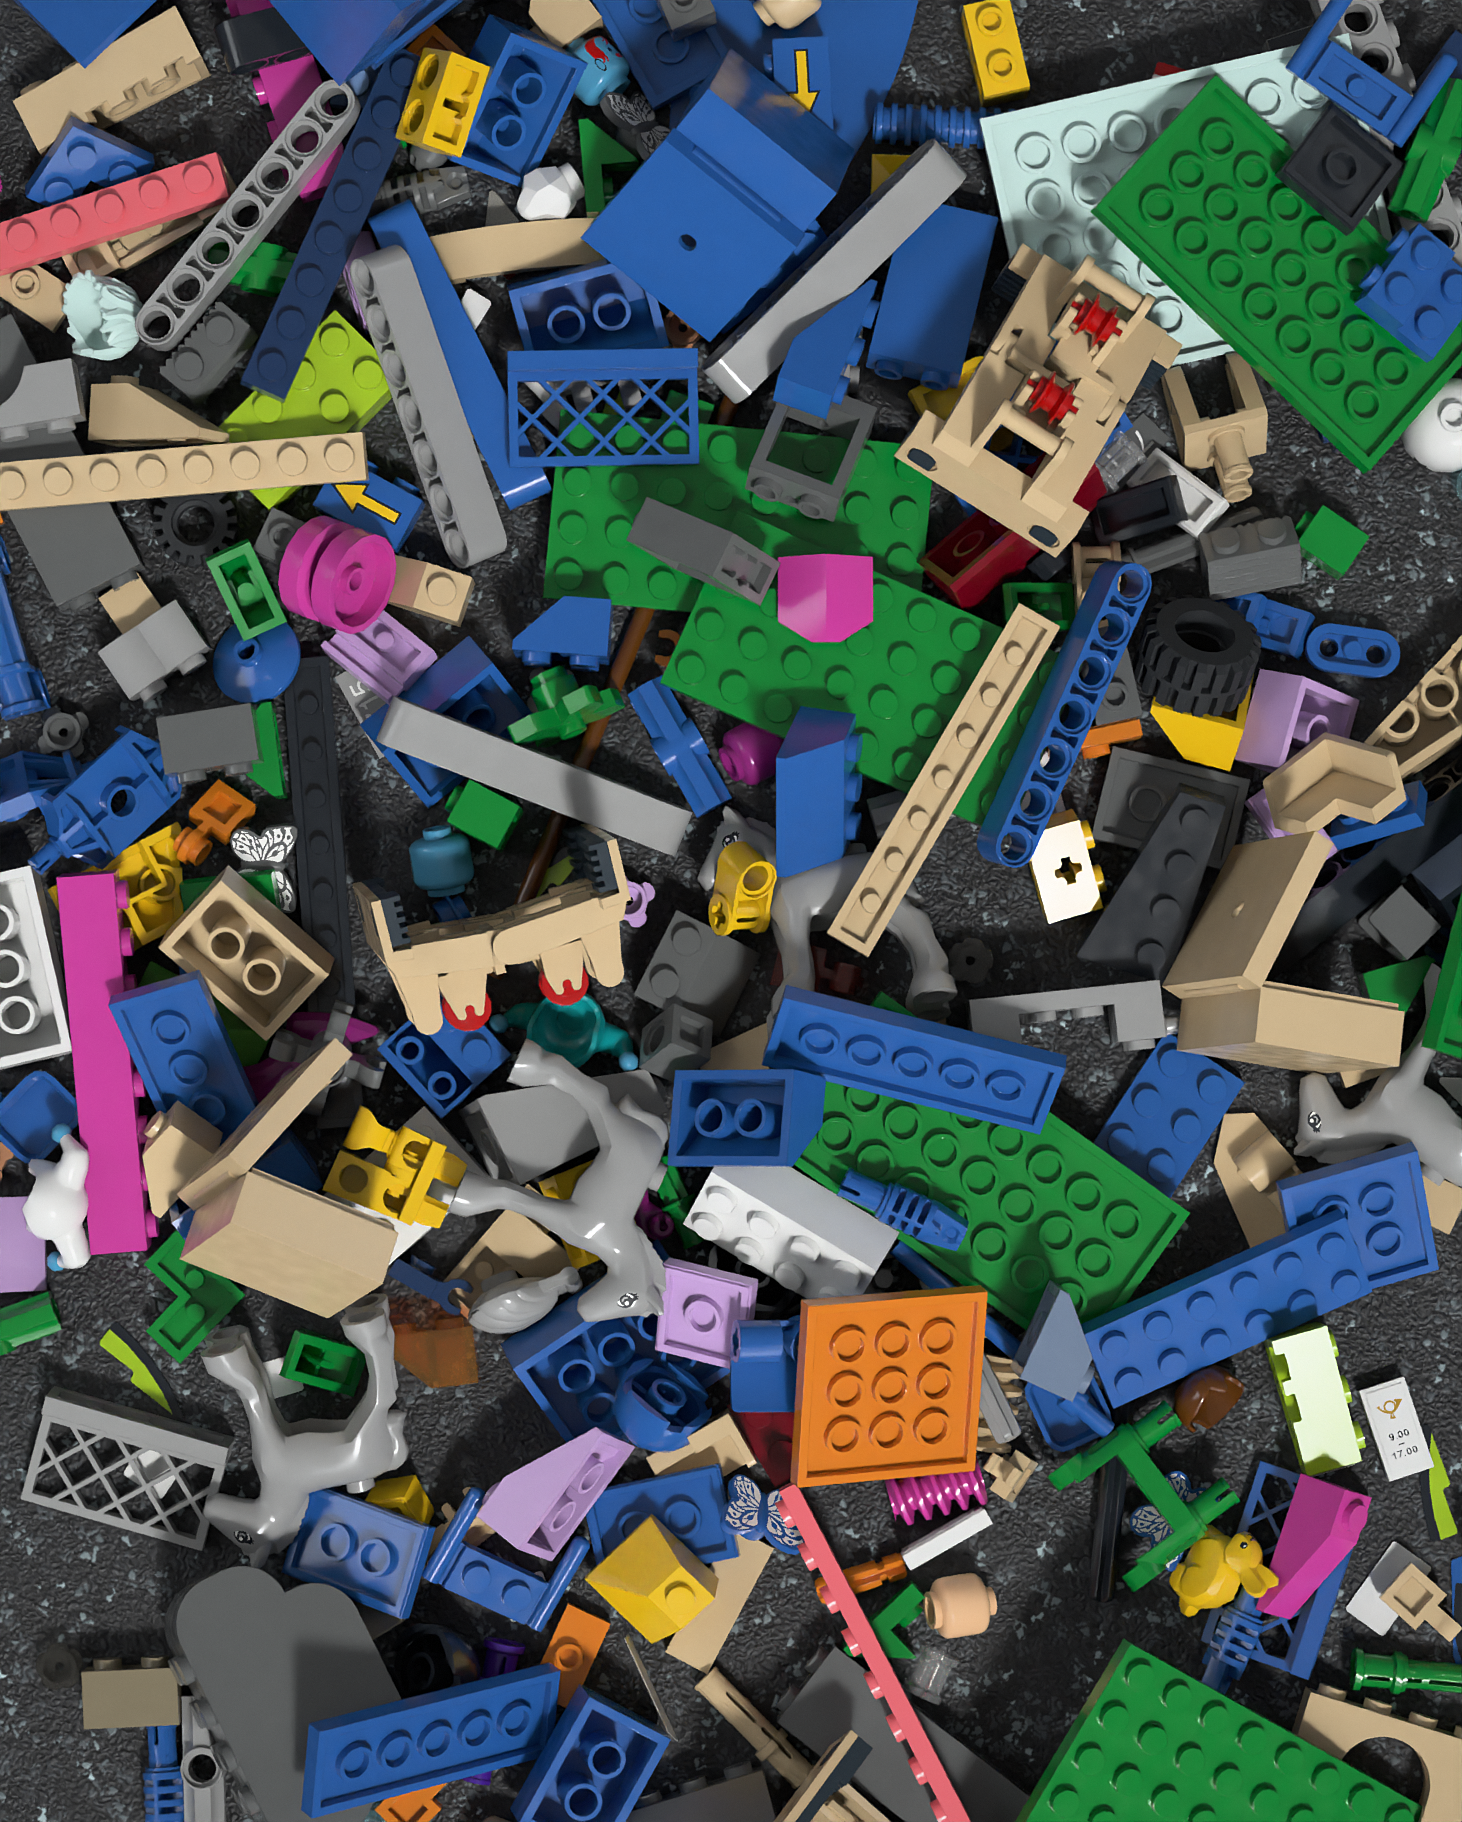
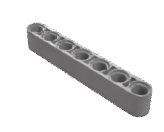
(253, 192)
(834, 269)
(428, 405)
(533, 776)

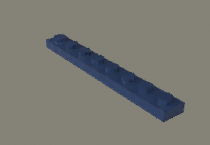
(332, 232)

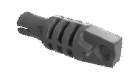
(426, 189)

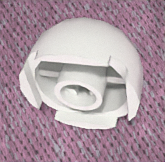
(1437, 431)

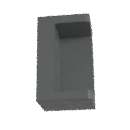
(1398, 924)

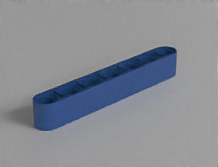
(471, 371)
(1083, 701)

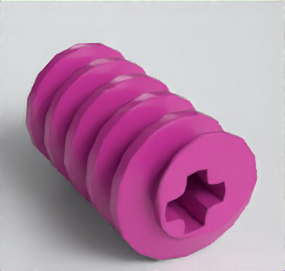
(925, 1491)

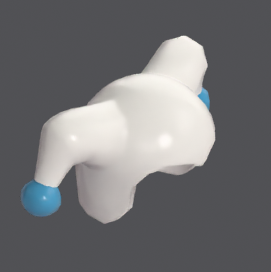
(60, 1202)

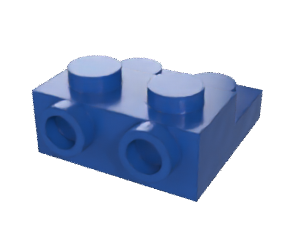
(1415, 291)

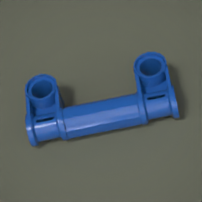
(21, 684)

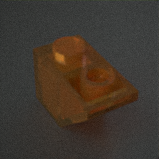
(439, 1355)

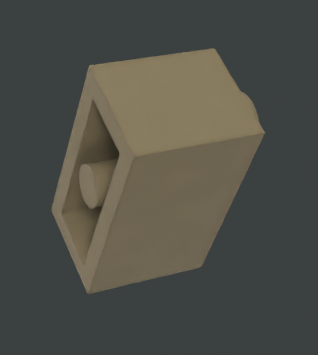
(130, 1694)

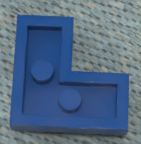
(83, 156)

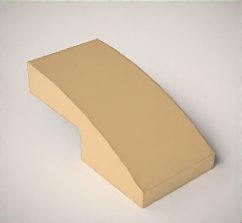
(525, 1246)

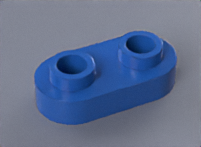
(1351, 650)

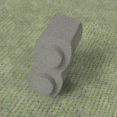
(155, 651)

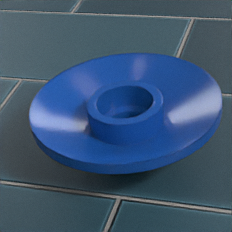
(265, 672)

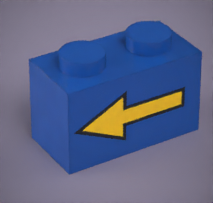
(803, 72)
(374, 506)

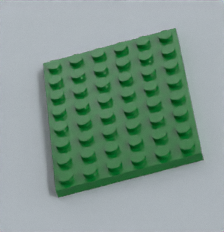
(1180, 1751)

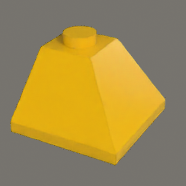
(1205, 738)
(654, 1581)

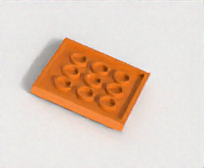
(888, 1385)

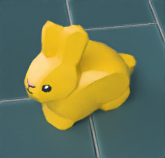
(1217, 1568)

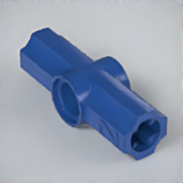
(679, 747)

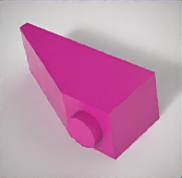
(1314, 1539)

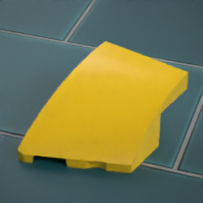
(153, 885)

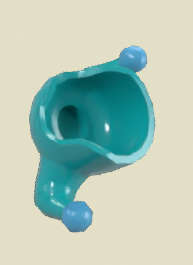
(569, 1030)

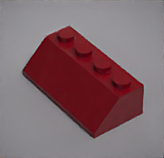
(986, 552)

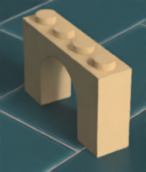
(1340, 1724)

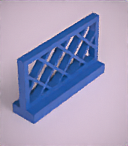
(611, 366)
(1315, 1611)

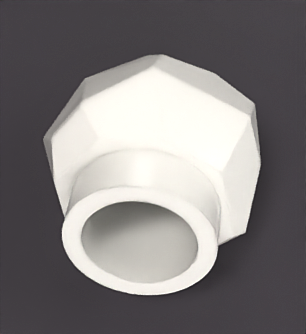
(549, 193)

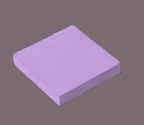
(701, 1311)

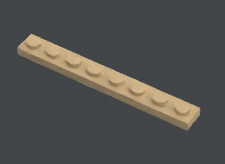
(183, 471)
(943, 780)

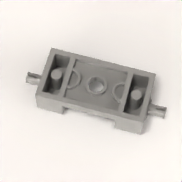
(1132, 1008)

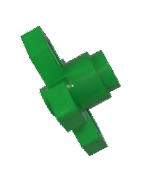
(562, 709)

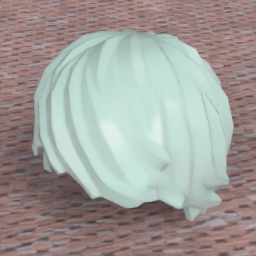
(101, 315)

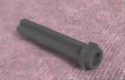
(1183, 545)

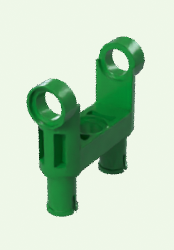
(1184, 1519)

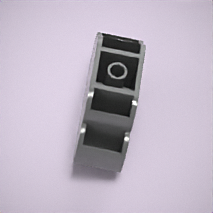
(263, 1671)

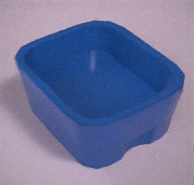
(32, 1112)
(1057, 1426)

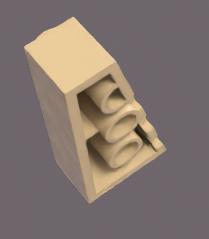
(119, 83)
(1428, 719)

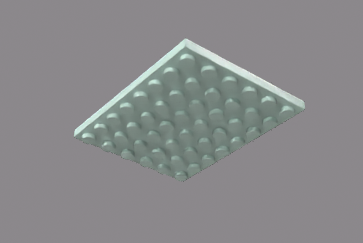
(1068, 153)

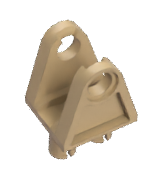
(1223, 440)

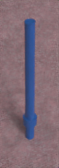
(1001, 1337)

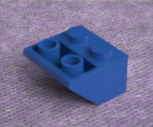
(571, 632)
(446, 1064)

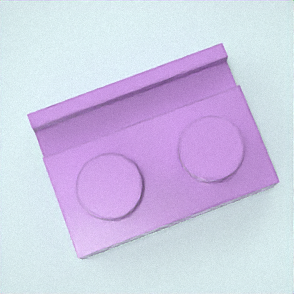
(382, 656)

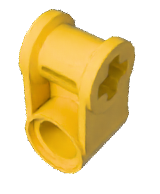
(741, 890)

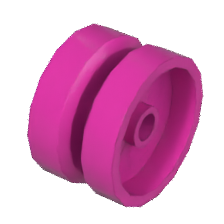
(337, 574)

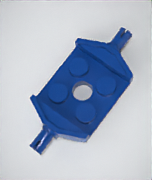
(81, 813)

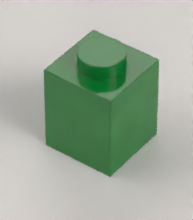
(1329, 541)

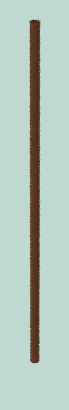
(595, 730)

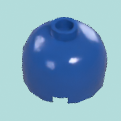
(660, 1406)

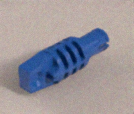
(906, 1210)
(1232, 1642)
(163, 1777)

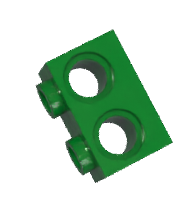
(483, 814)

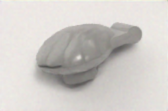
(516, 1303)

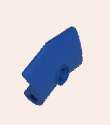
(764, 1365)

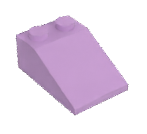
(551, 1496)

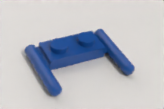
(1358, 86)
(493, 1580)

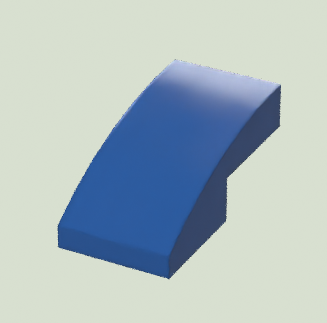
(1279, 625)

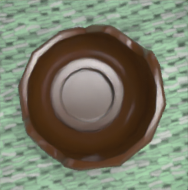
(1206, 1396)

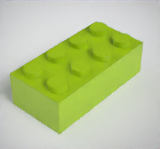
(332, 393)

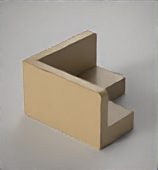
(1331, 780)
(714, 1443)

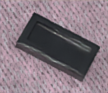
(1138, 510)

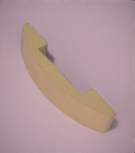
(514, 248)
(131, 250)

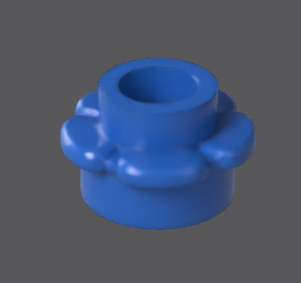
(451, 909)

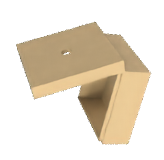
(1228, 954)
(273, 1230)

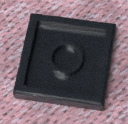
(1339, 169)

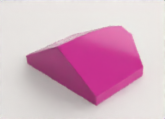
(825, 595)

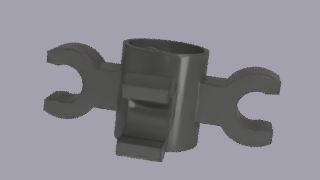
(363, 1068)

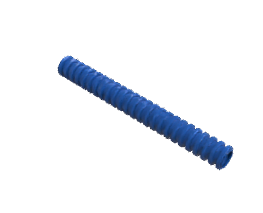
(927, 124)

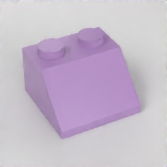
(1288, 716)
(21, 1252)

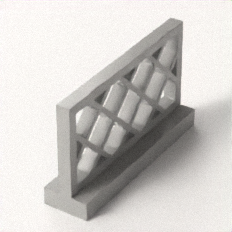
(133, 1428)

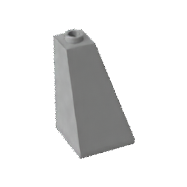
(543, 1127)

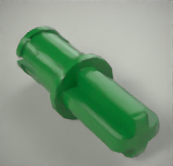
(678, 1204)

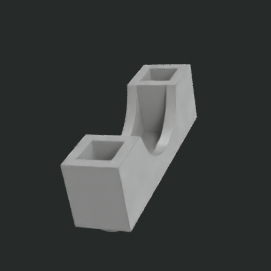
(45, 398)

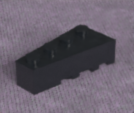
(1156, 892)

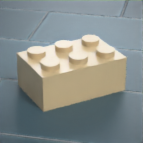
(247, 953)

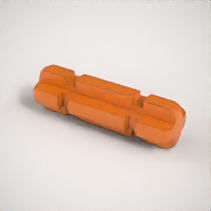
(870, 1574)

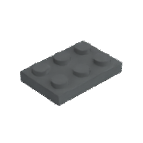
(1140, 786)

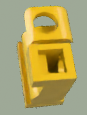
(404, 1180)

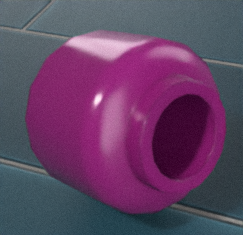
(749, 753)

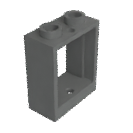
(812, 497)
(703, 551)

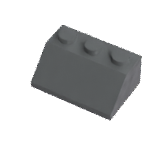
(736, 1797)

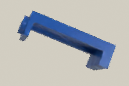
(932, 298)

